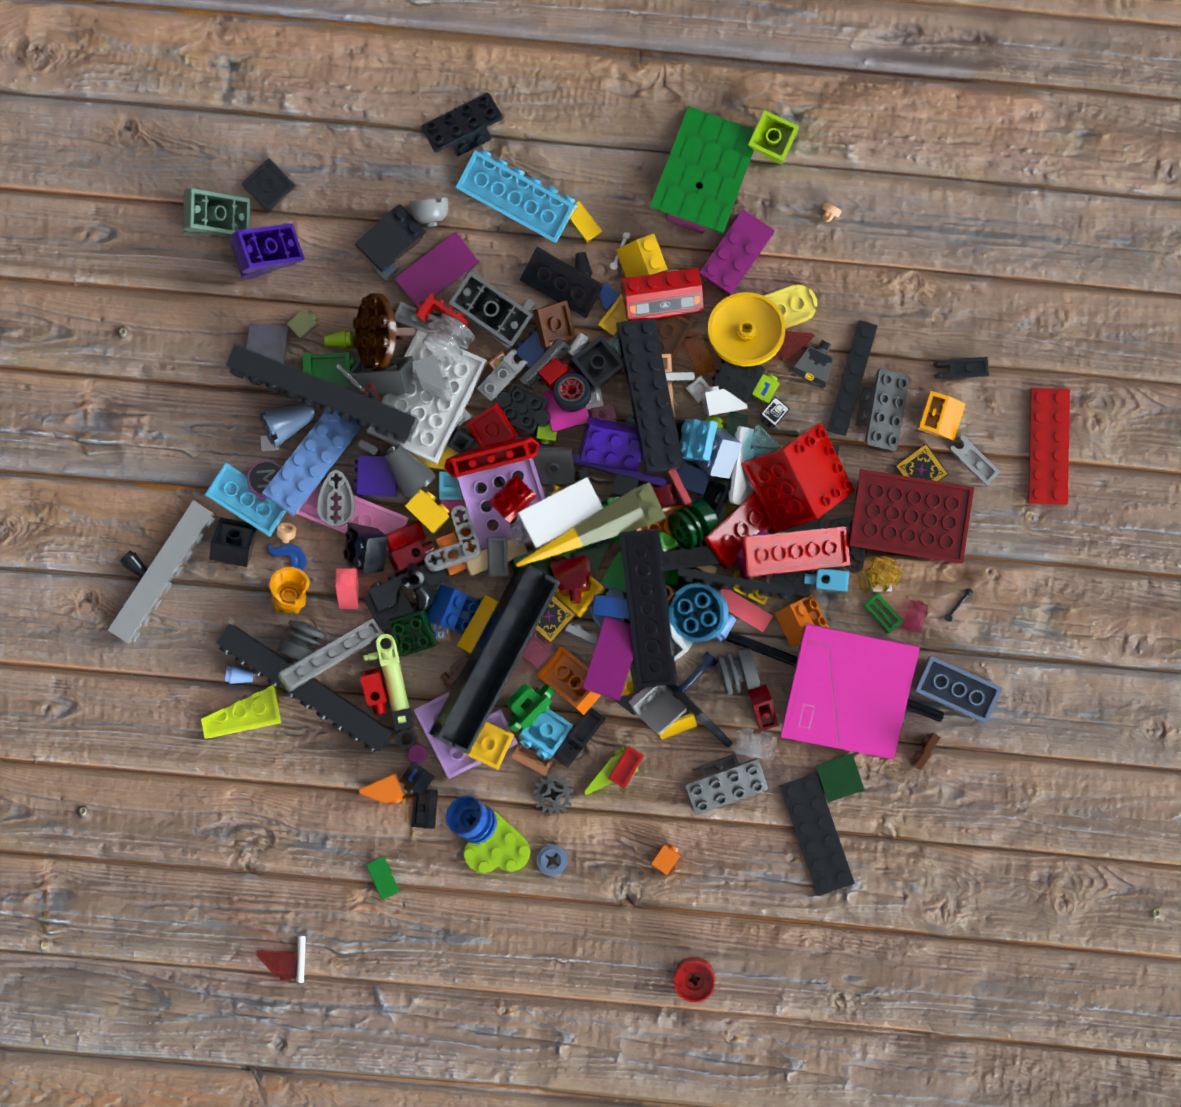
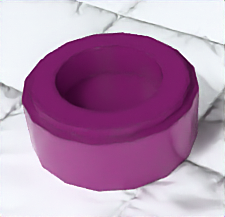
(417, 753)

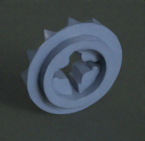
(542, 861)

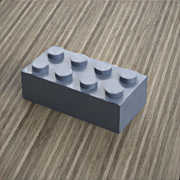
(957, 689)

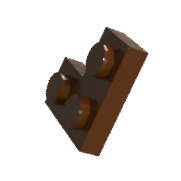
(921, 757)

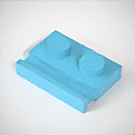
(449, 487)

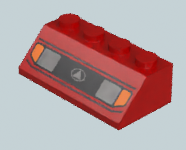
(662, 295)

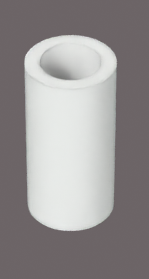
(578, 344)

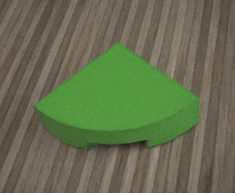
(667, 541)

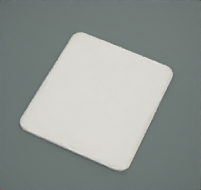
(266, 445)

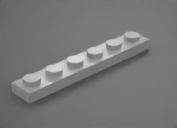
(330, 655)

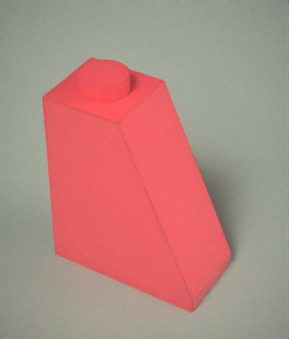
(347, 588)

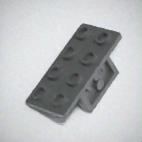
(725, 783)

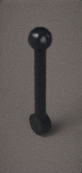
(968, 592)

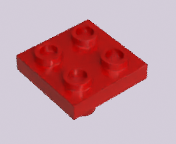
(512, 498)

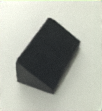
(424, 809)

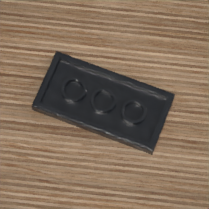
(561, 282)

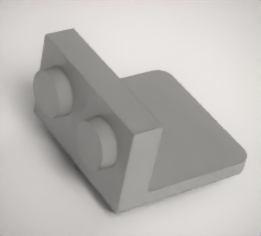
(657, 707)

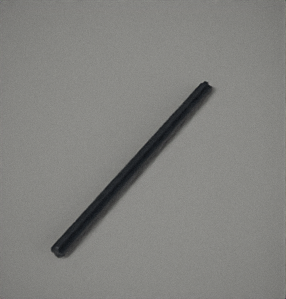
(792, 660)

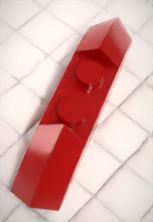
(491, 456)

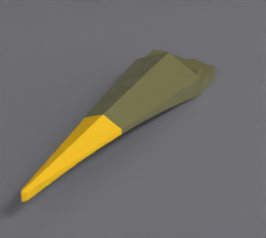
(628, 513)

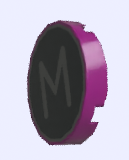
(261, 475)

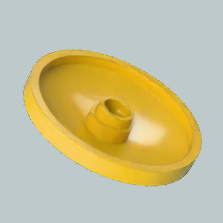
(746, 329)

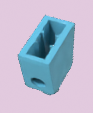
(837, 580)

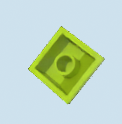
(773, 137)

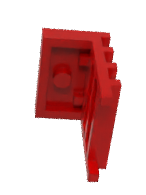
(425, 309)

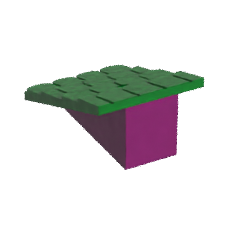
(707, 155)

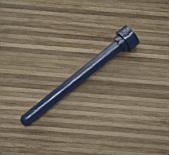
(707, 661)

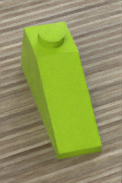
(601, 779)

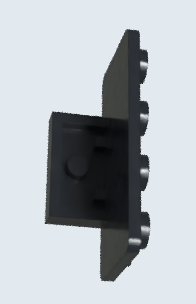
(463, 126)

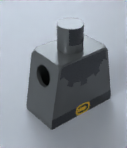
(815, 365)

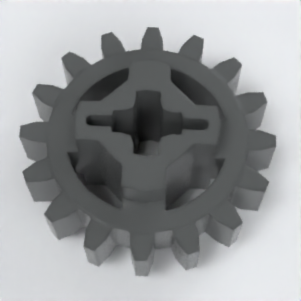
(555, 803)

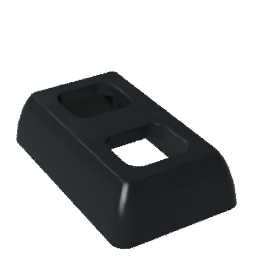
(711, 494)

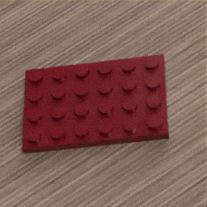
(911, 516)

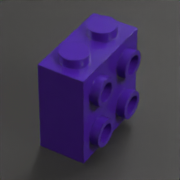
(374, 477)

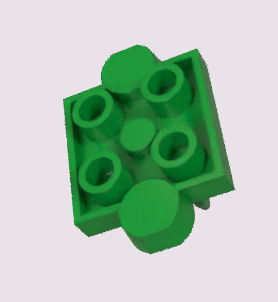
(528, 705)

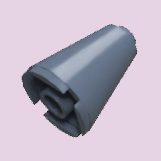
(285, 421)

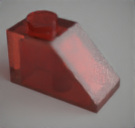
(793, 343)
(279, 962)

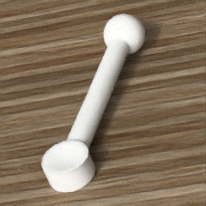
(613, 265)

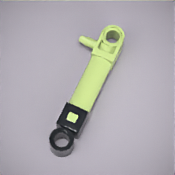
(395, 686)

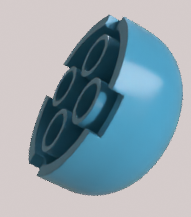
(695, 623)

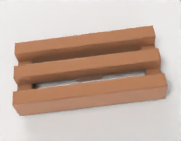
(529, 758)

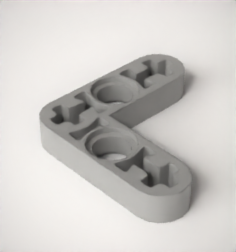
(461, 548)

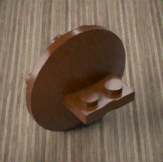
(377, 331)

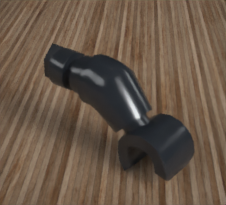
(422, 591)

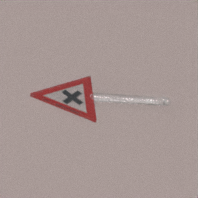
(369, 391)

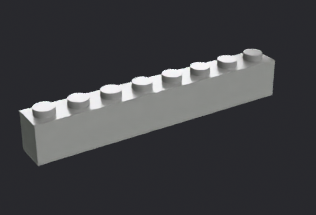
(161, 572)

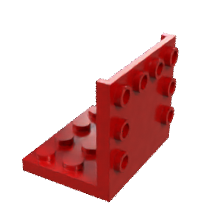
(799, 479)

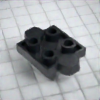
(524, 408)

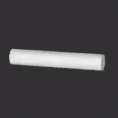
(300, 959)

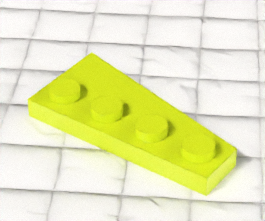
(251, 713)

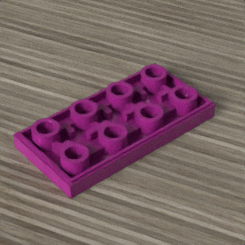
(437, 269)
(610, 659)

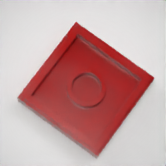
(491, 427)

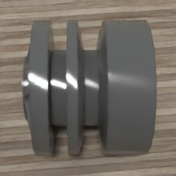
(302, 640)
(738, 671)

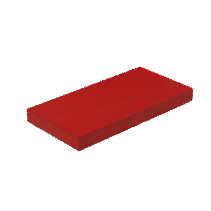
(743, 521)

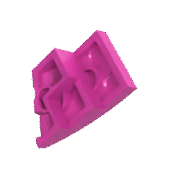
(564, 419)

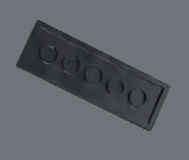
(745, 585)
(817, 834)

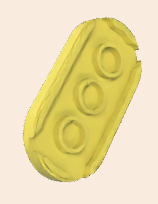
(795, 303)

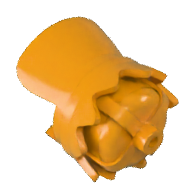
(289, 589)

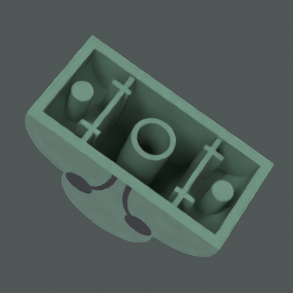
(214, 214)

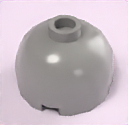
(429, 210)

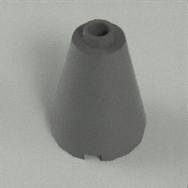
(407, 470)

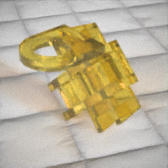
(874, 573)

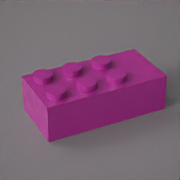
(736, 253)

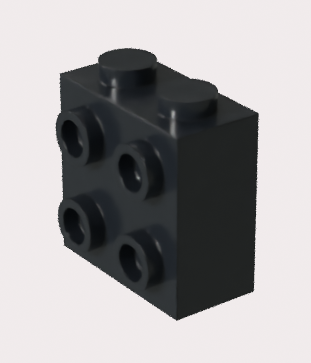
(738, 379)

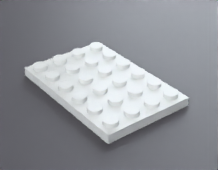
(435, 415)

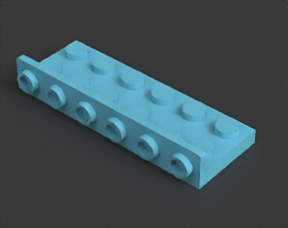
(516, 195)

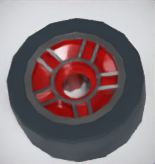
(573, 382)

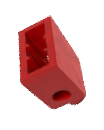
(373, 682)

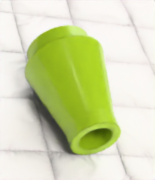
(341, 339)

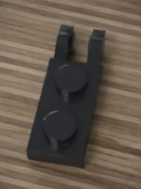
(964, 368)

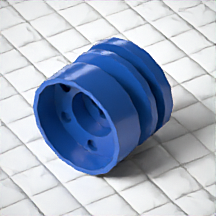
(471, 819)

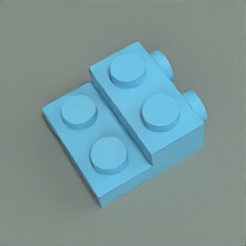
(697, 439)
(546, 734)

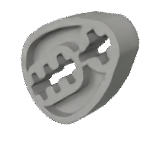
(347, 503)

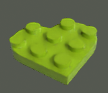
(503, 850)

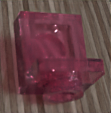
(915, 616)

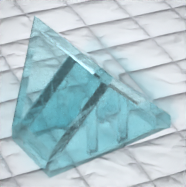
(762, 442)

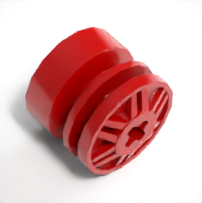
(688, 989)

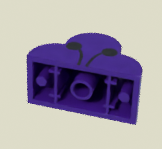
(265, 249)

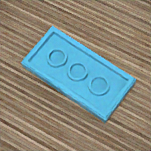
(233, 493)

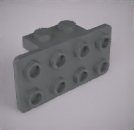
(883, 409)

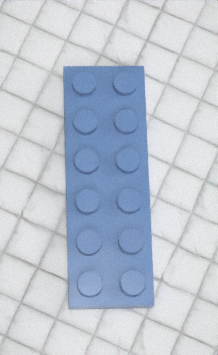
(311, 462)

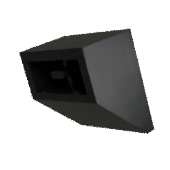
(365, 548)

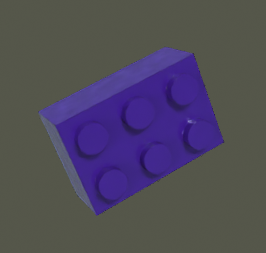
(610, 444)

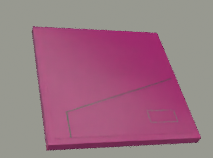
(849, 691)

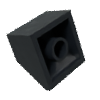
(232, 542)

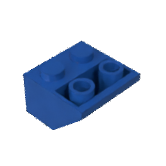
(452, 609)

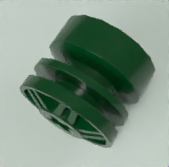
(692, 523)

